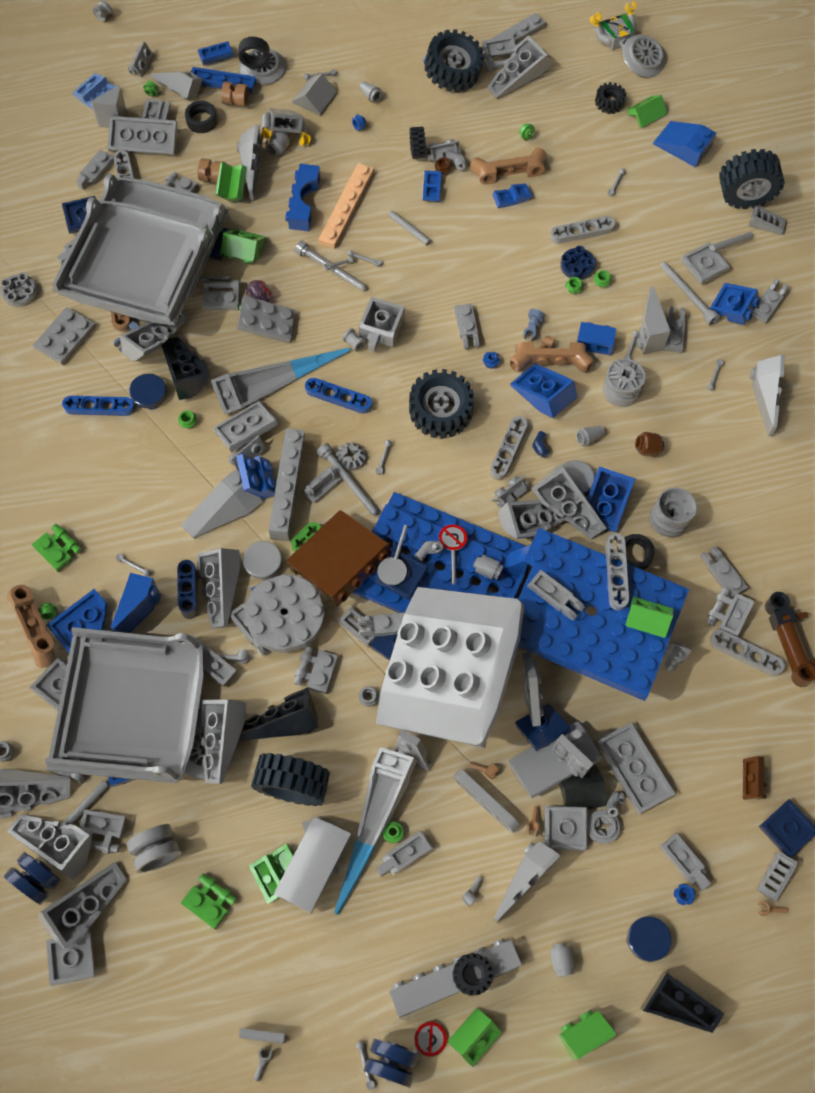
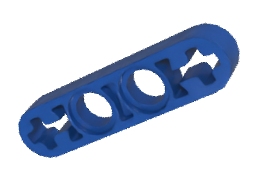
(337, 397)
(99, 402)

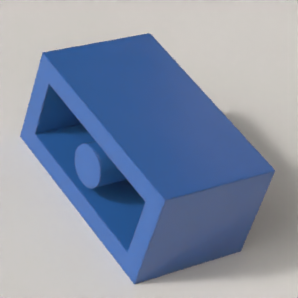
(597, 337)

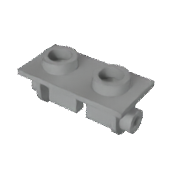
(141, 60)
(436, 150)
(250, 449)
(321, 484)
(515, 486)
(675, 654)

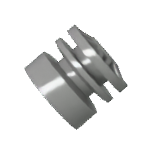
(623, 382)
(673, 512)

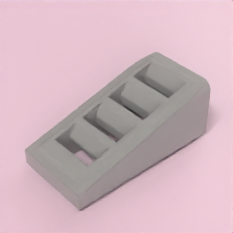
(757, 220)
(791, 865)

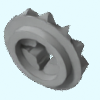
(347, 462)
(598, 835)

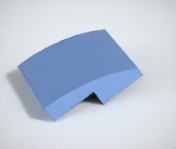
(92, 88)

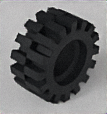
(612, 91)
(417, 142)
(486, 971)

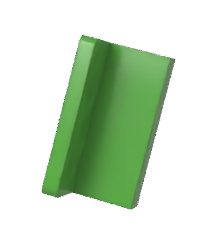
(648, 110)
(231, 182)
(649, 617)
(475, 1037)

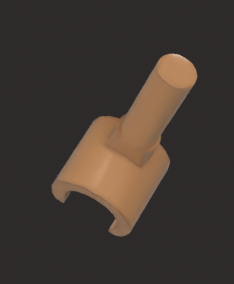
(547, 342)
(490, 772)
(533, 824)
(771, 909)

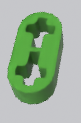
(303, 534)

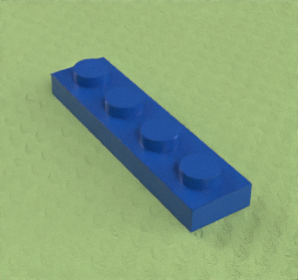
(216, 78)

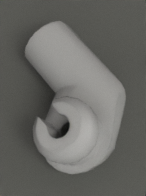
(457, 158)
(429, 547)

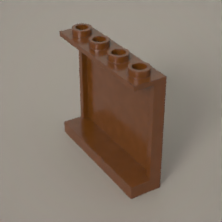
(339, 557)

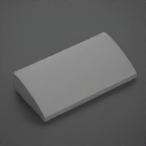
(541, 770)
(312, 865)

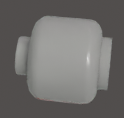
(278, 143)

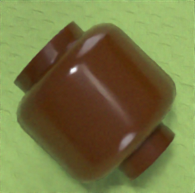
(649, 444)

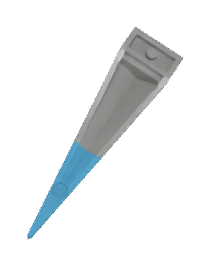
(247, 386)
(385, 789)

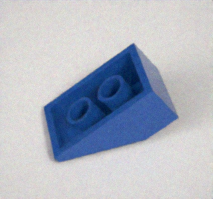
(686, 141)
(545, 389)
(610, 496)
(136, 603)

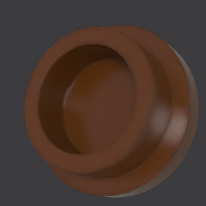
(443, 165)

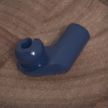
(538, 445)

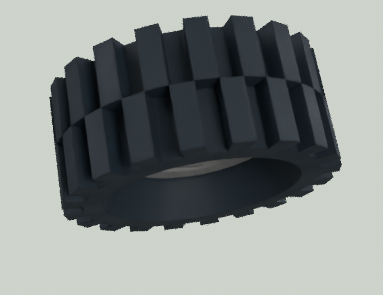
(457, 50)
(738, 174)
(441, 389)
(291, 779)

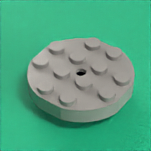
(284, 613)

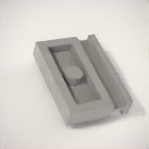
(156, 109)

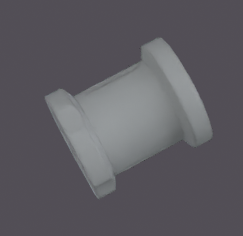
(353, 339)

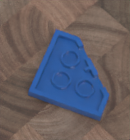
(85, 613)

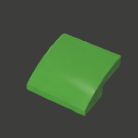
(270, 870)

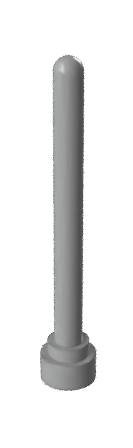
(304, 250)
(710, 316)
(326, 452)

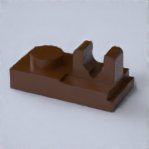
(753, 778)

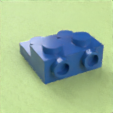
(736, 302)
(256, 475)

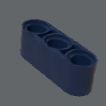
(187, 580)

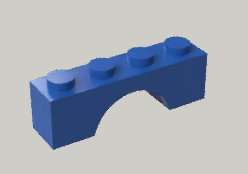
(307, 181)

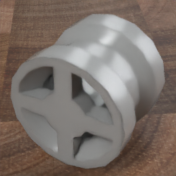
(102, 10)

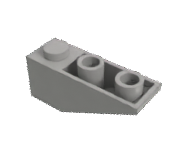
(182, 82)

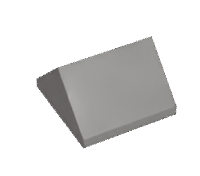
(315, 94)
(109, 104)

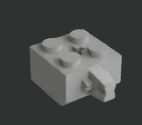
(381, 323)

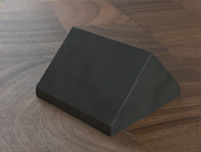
(584, 791)

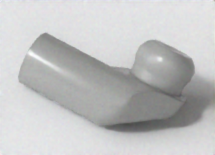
(612, 803)

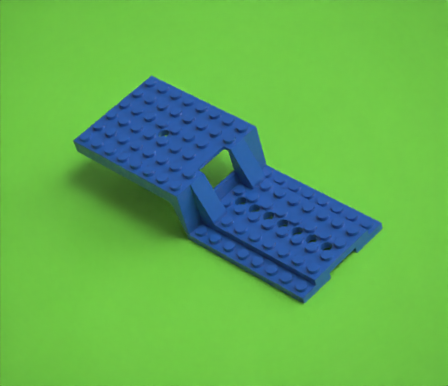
(589, 645)

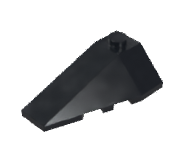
(185, 367)
(287, 719)

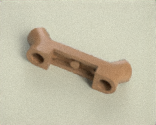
(531, 165)
(527, 354)
(32, 625)

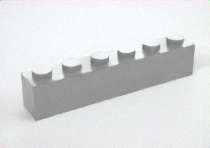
(287, 485)
(440, 985)

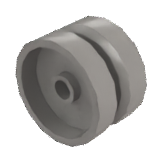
(153, 848)

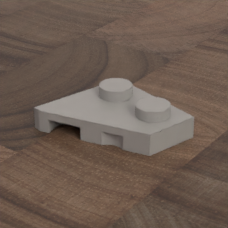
(412, 746)

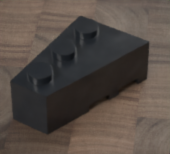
(679, 1003)

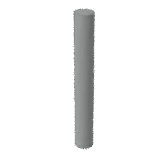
(409, 227)
(731, 241)
(86, 803)

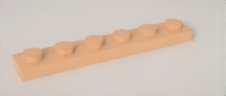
(346, 205)

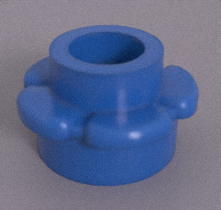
(359, 122)
(491, 363)
(684, 888)

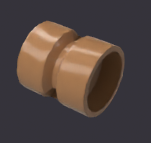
(235, 94)
(208, 170)

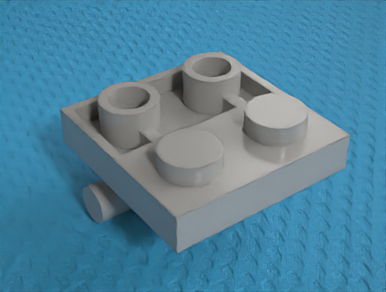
(566, 751)

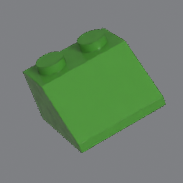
(242, 245)
(586, 1034)

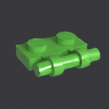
(52, 551)
(205, 907)

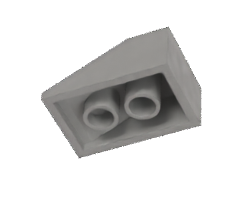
(654, 326)

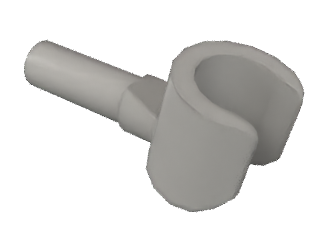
(241, 657)
(469, 897)
(261, 1065)

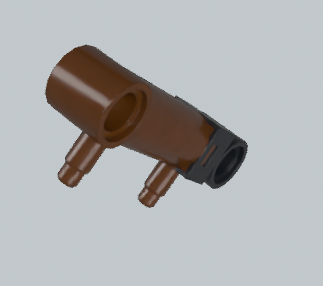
(783, 622)

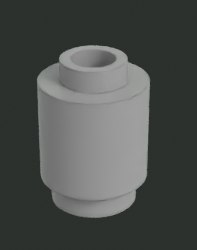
(488, 567)
(562, 960)

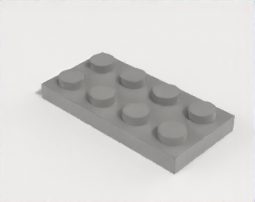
(142, 135)
(635, 768)

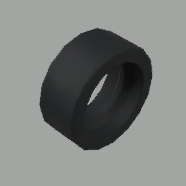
(257, 43)
(200, 107)
(646, 544)

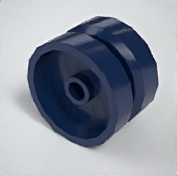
(30, 880)
(391, 1063)

